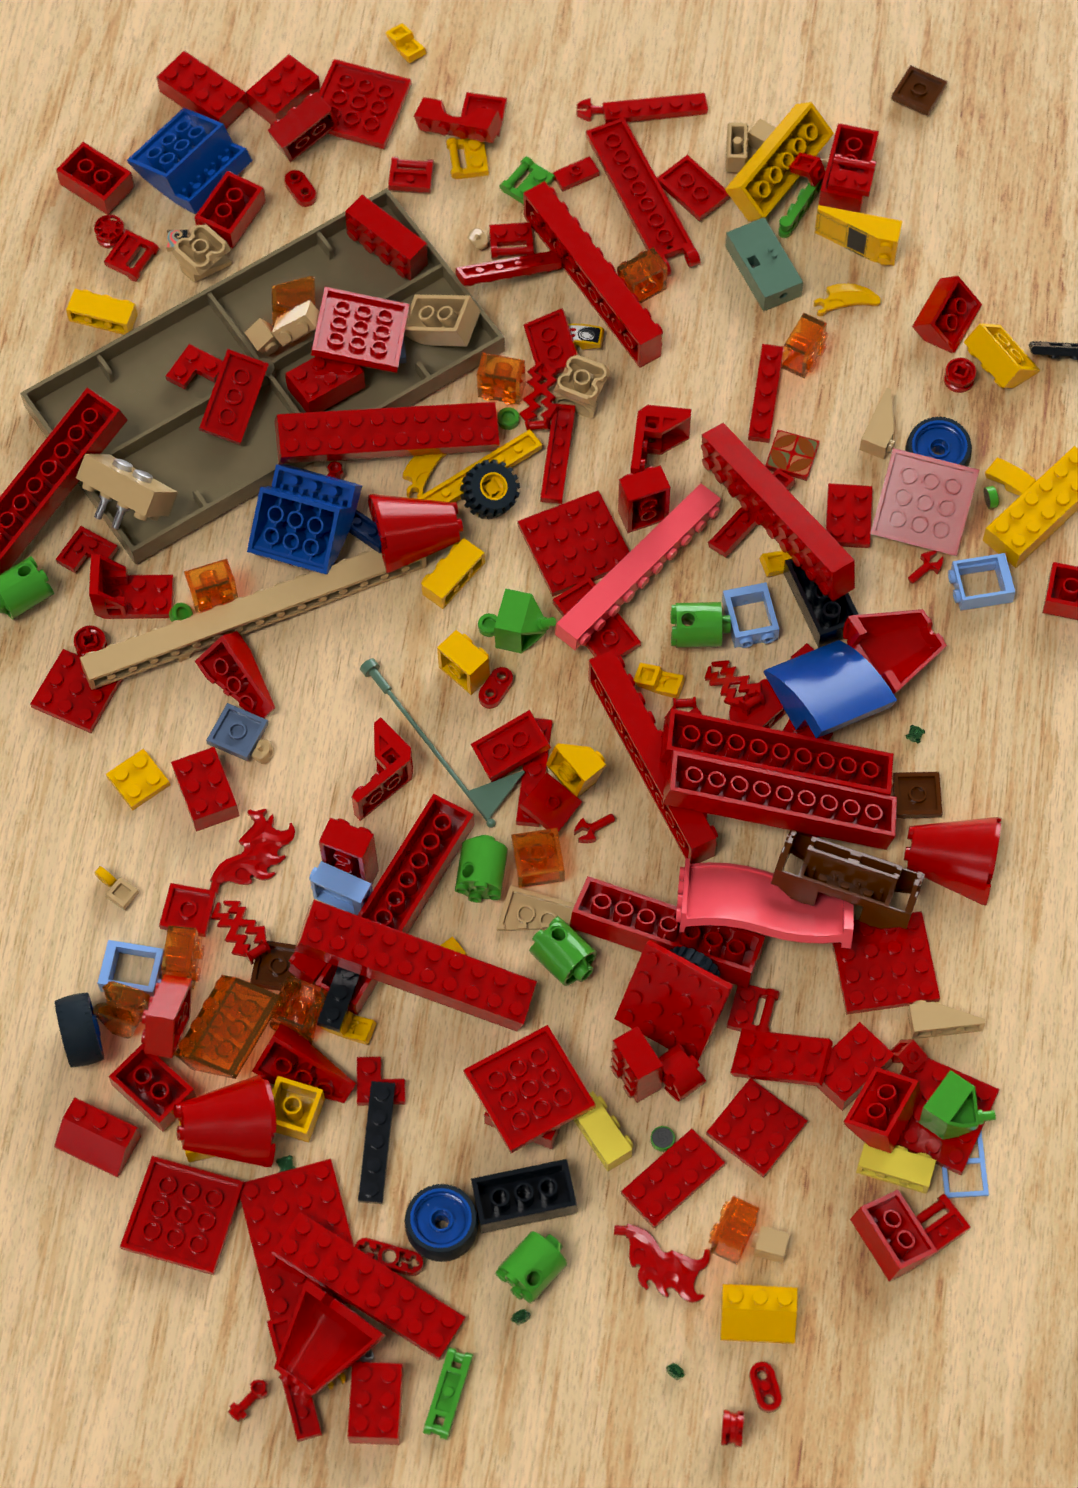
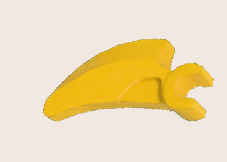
(845, 296)
(419, 470)

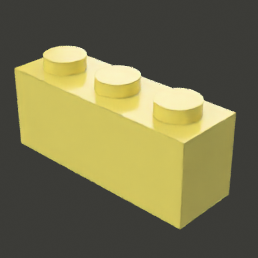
(604, 1135)
(898, 1168)

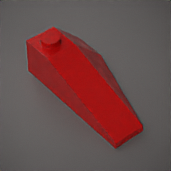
(234, 670)
(298, 1060)

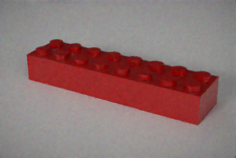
(636, 918)

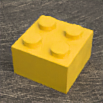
(463, 661)
(296, 1108)

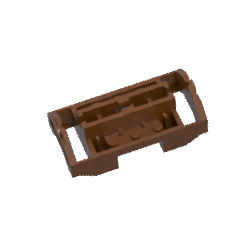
(847, 876)

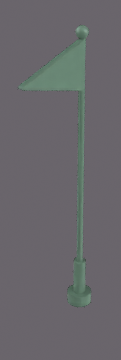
(486, 797)

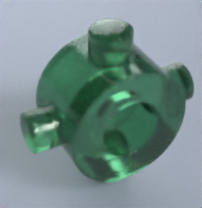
(915, 734)
(285, 1163)
(520, 1317)
(675, 1371)

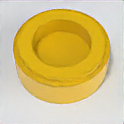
(103, 875)

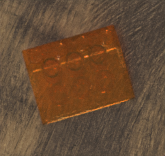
(227, 1027)

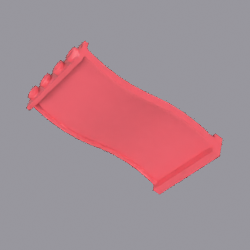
(747, 900)

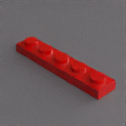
(656, 108)
(508, 268)
(765, 393)
(558, 454)
(741, 523)
(534, 772)
(301, 1409)

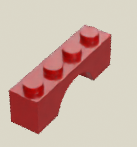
(479, 125)

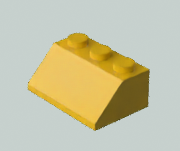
(1000, 355)
(576, 766)
(758, 1313)

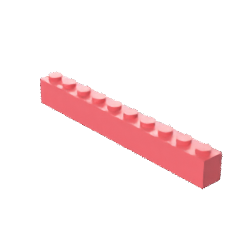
(637, 567)

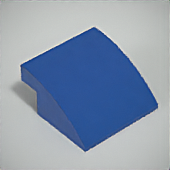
(189, 158)
(303, 518)
(829, 688)

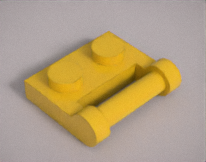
(474, 157)

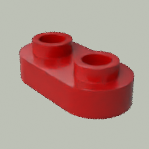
(299, 186)
(497, 686)
(765, 1388)

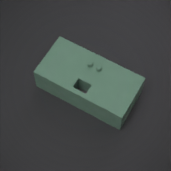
(764, 264)

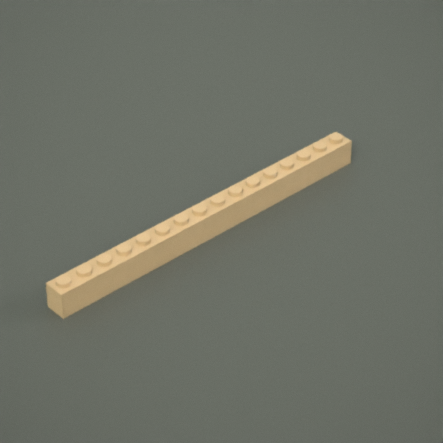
(240, 615)

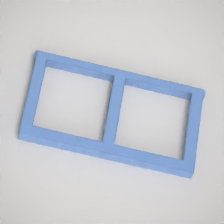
(981, 1160)

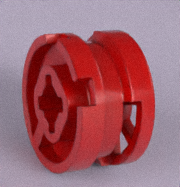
(108, 231)
(959, 373)
(89, 639)
(732, 1428)

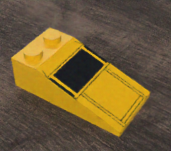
(861, 233)

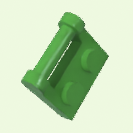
(536, 177)

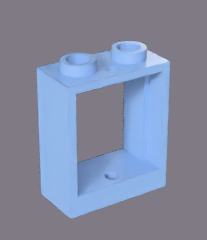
(979, 564)
(749, 595)
(339, 888)
(111, 957)

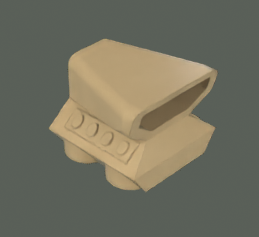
(202, 253)
(581, 384)

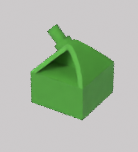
(519, 622)
(953, 1109)

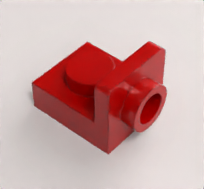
(809, 167)
(908, 1054)

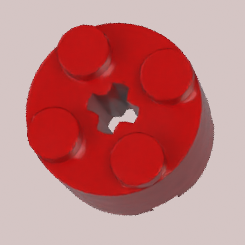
(680, 1073)

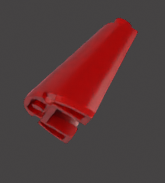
(413, 527)
(894, 643)
(956, 855)
(231, 1122)
(322, 1341)

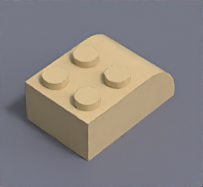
(441, 320)

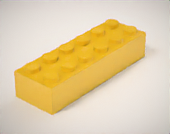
(767, 172)
(1036, 512)

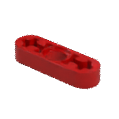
(408, 1255)

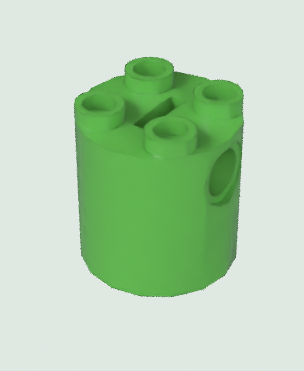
(23, 588)
(705, 624)
(481, 868)
(563, 952)
(532, 1266)

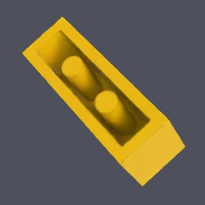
(101, 311)
(452, 573)

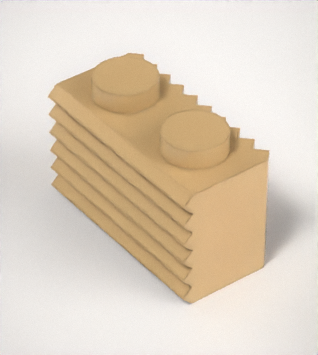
(736, 146)
(296, 323)

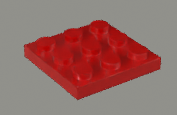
(68, 696)
(756, 1127)

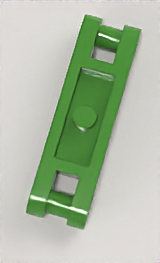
(797, 210)
(448, 1393)

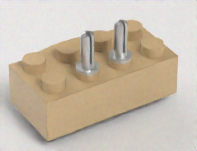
(127, 485)

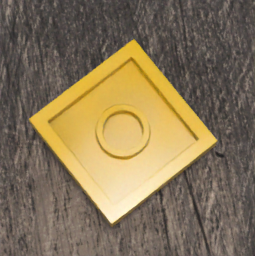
(138, 779)

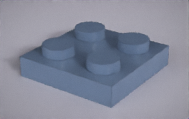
(237, 732)

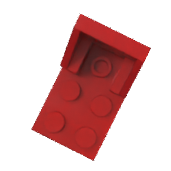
(664, 424)
(128, 596)
(393, 770)

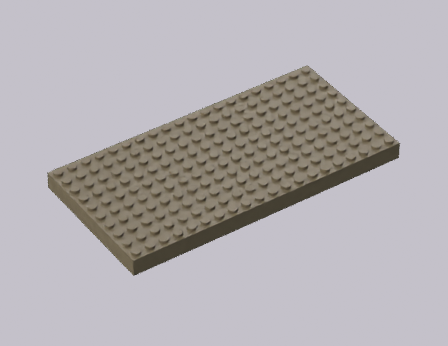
(166, 419)

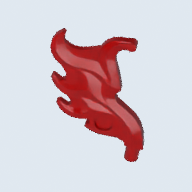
(258, 855)
(660, 1267)

